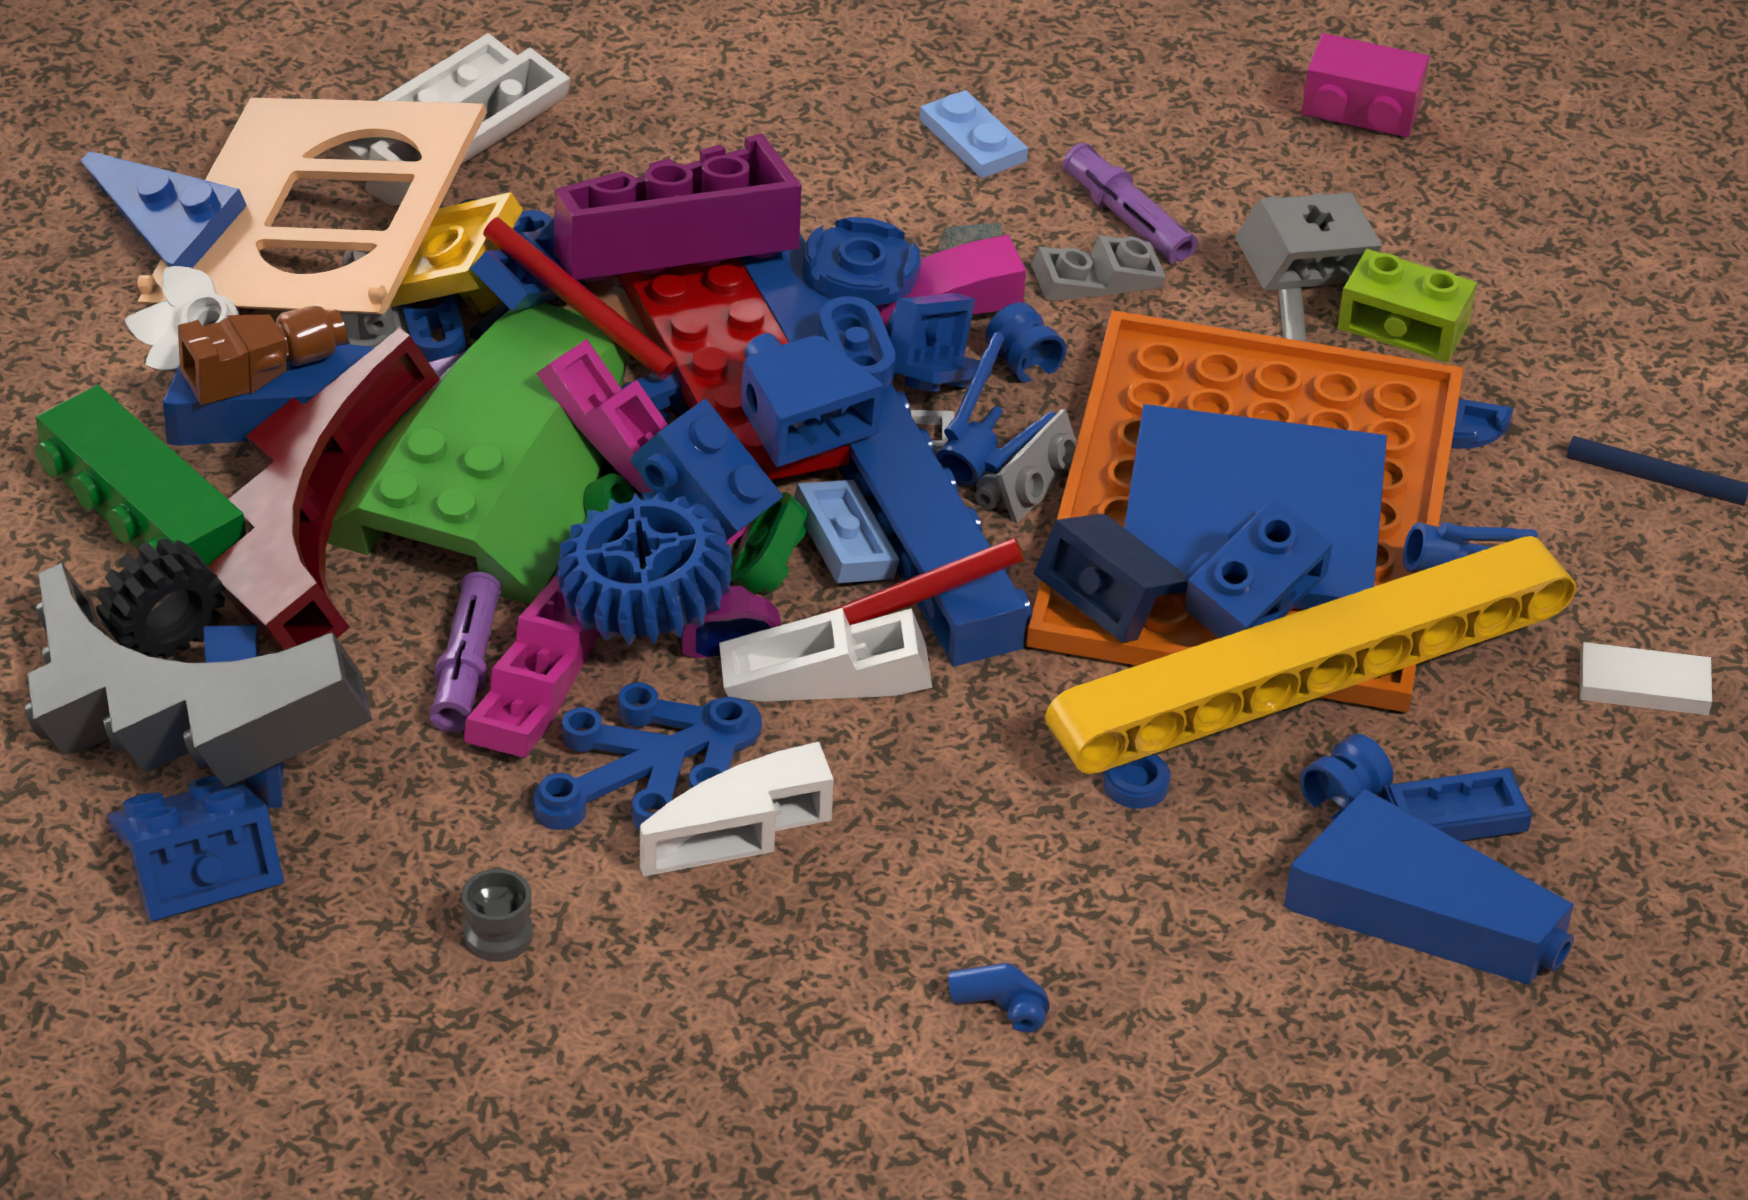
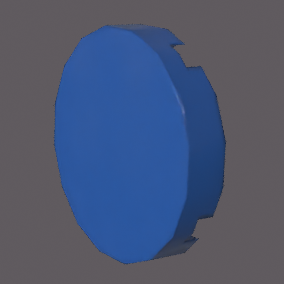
(861, 261)

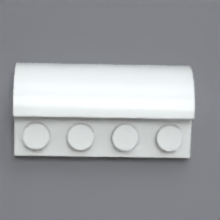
(483, 72)

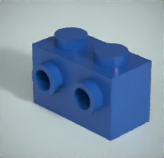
(1258, 573)

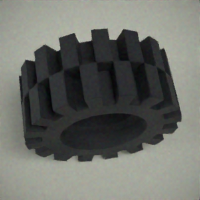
(146, 580)

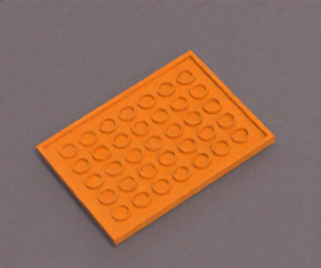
(1261, 379)

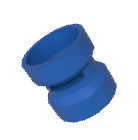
(1026, 340)
(1352, 767)

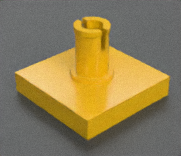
(450, 251)

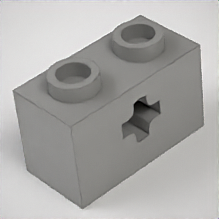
(1305, 240)

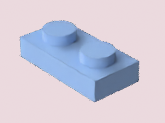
(973, 133)
(846, 532)

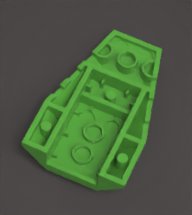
(486, 457)

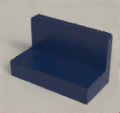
(1107, 573)

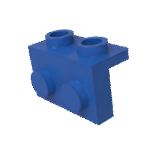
(932, 340)
(708, 466)

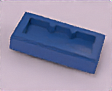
(1465, 804)

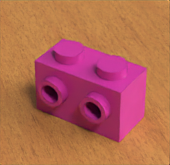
(1365, 85)

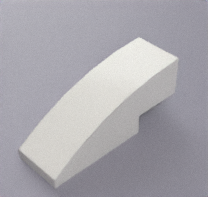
(828, 659)
(739, 811)

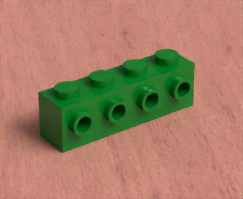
(133, 477)

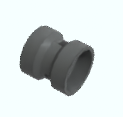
(497, 915)

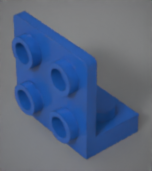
(198, 845)

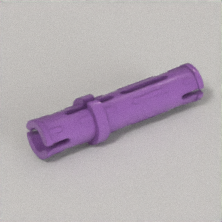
(1115, 189)
(462, 667)

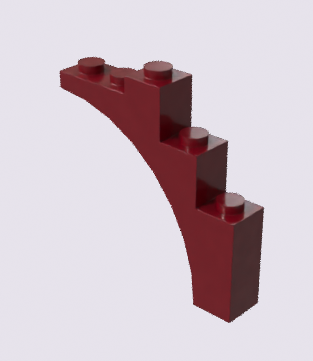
(289, 507)

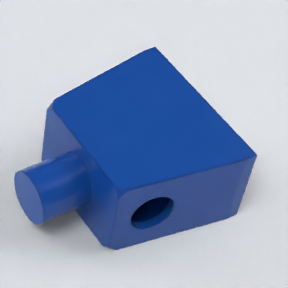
(807, 397)

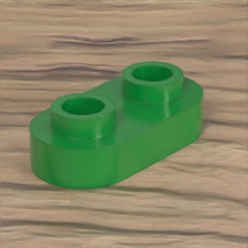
(767, 545)

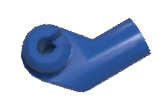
(1008, 987)

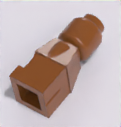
(253, 350)

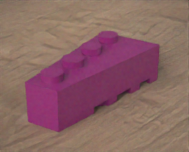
(679, 214)

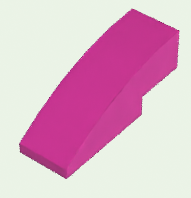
(977, 269)

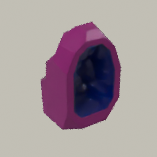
(738, 616)

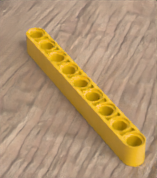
(1308, 654)

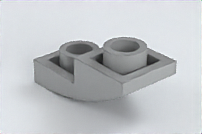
(1110, 268)

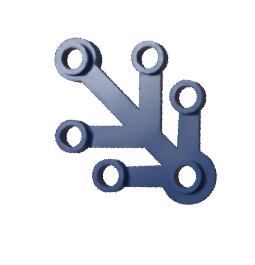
(720, 725)

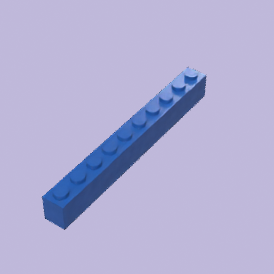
(909, 492)

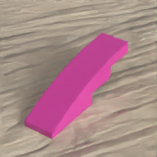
(609, 416)
(531, 676)

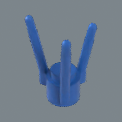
(973, 445)
(1434, 545)

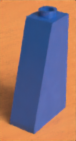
(237, 416)
(1428, 892)

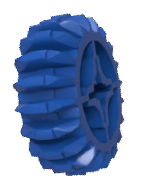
(683, 574)

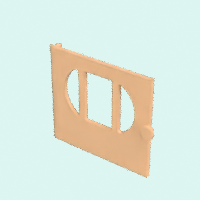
(276, 147)

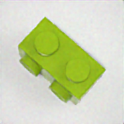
(1407, 305)

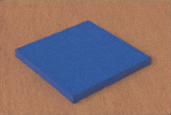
(1209, 469)

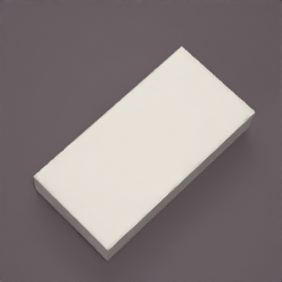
(1645, 678)

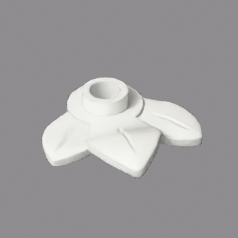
(189, 298)

